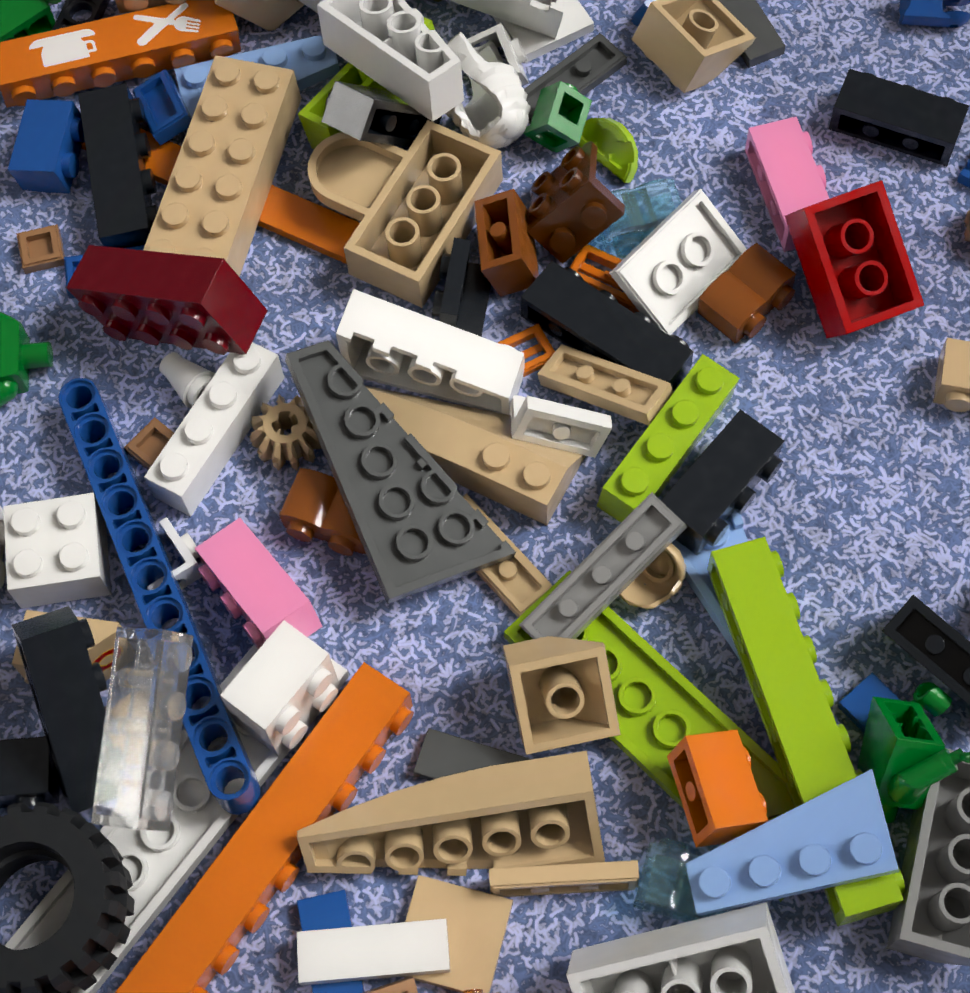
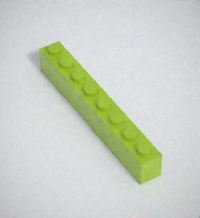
(792, 699)

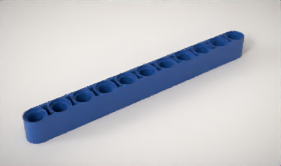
(166, 600)

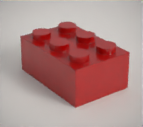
(854, 260)

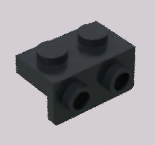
(465, 290)

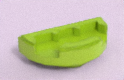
(615, 146)

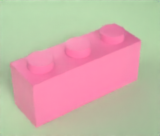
(785, 171)
(254, 584)

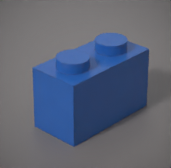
(47, 146)

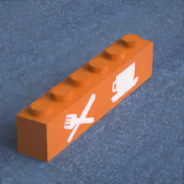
(115, 50)

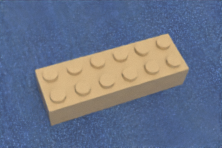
(227, 162)

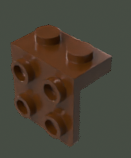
(571, 204)

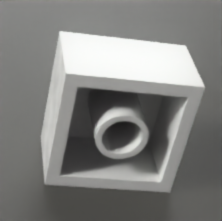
(56, 550)
(282, 689)

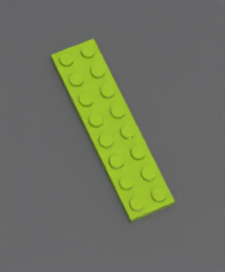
(662, 707)

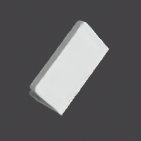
(558, 425)

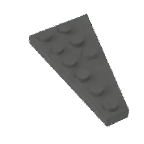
(396, 494)

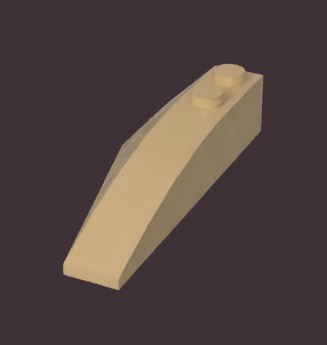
(481, 455)
(467, 820)

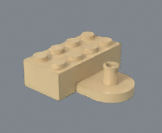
(405, 201)

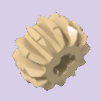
(270, 435)

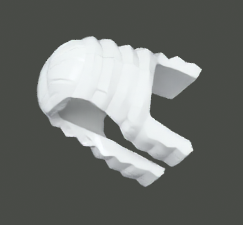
(499, 102)

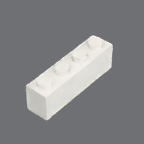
(214, 428)

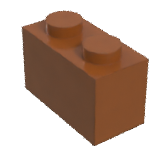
(505, 246)

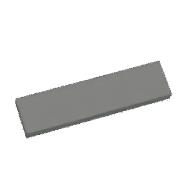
(605, 572)

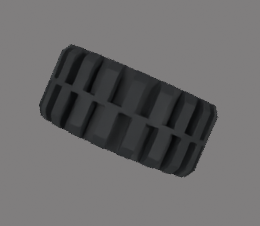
(97, 907)

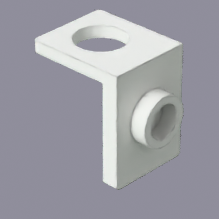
(512, 48)
(185, 547)

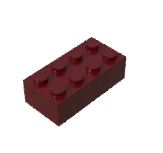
(167, 299)

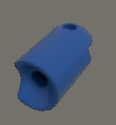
(931, 13)

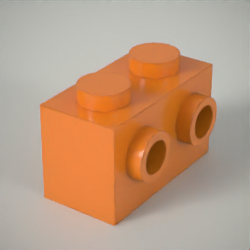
(717, 787)

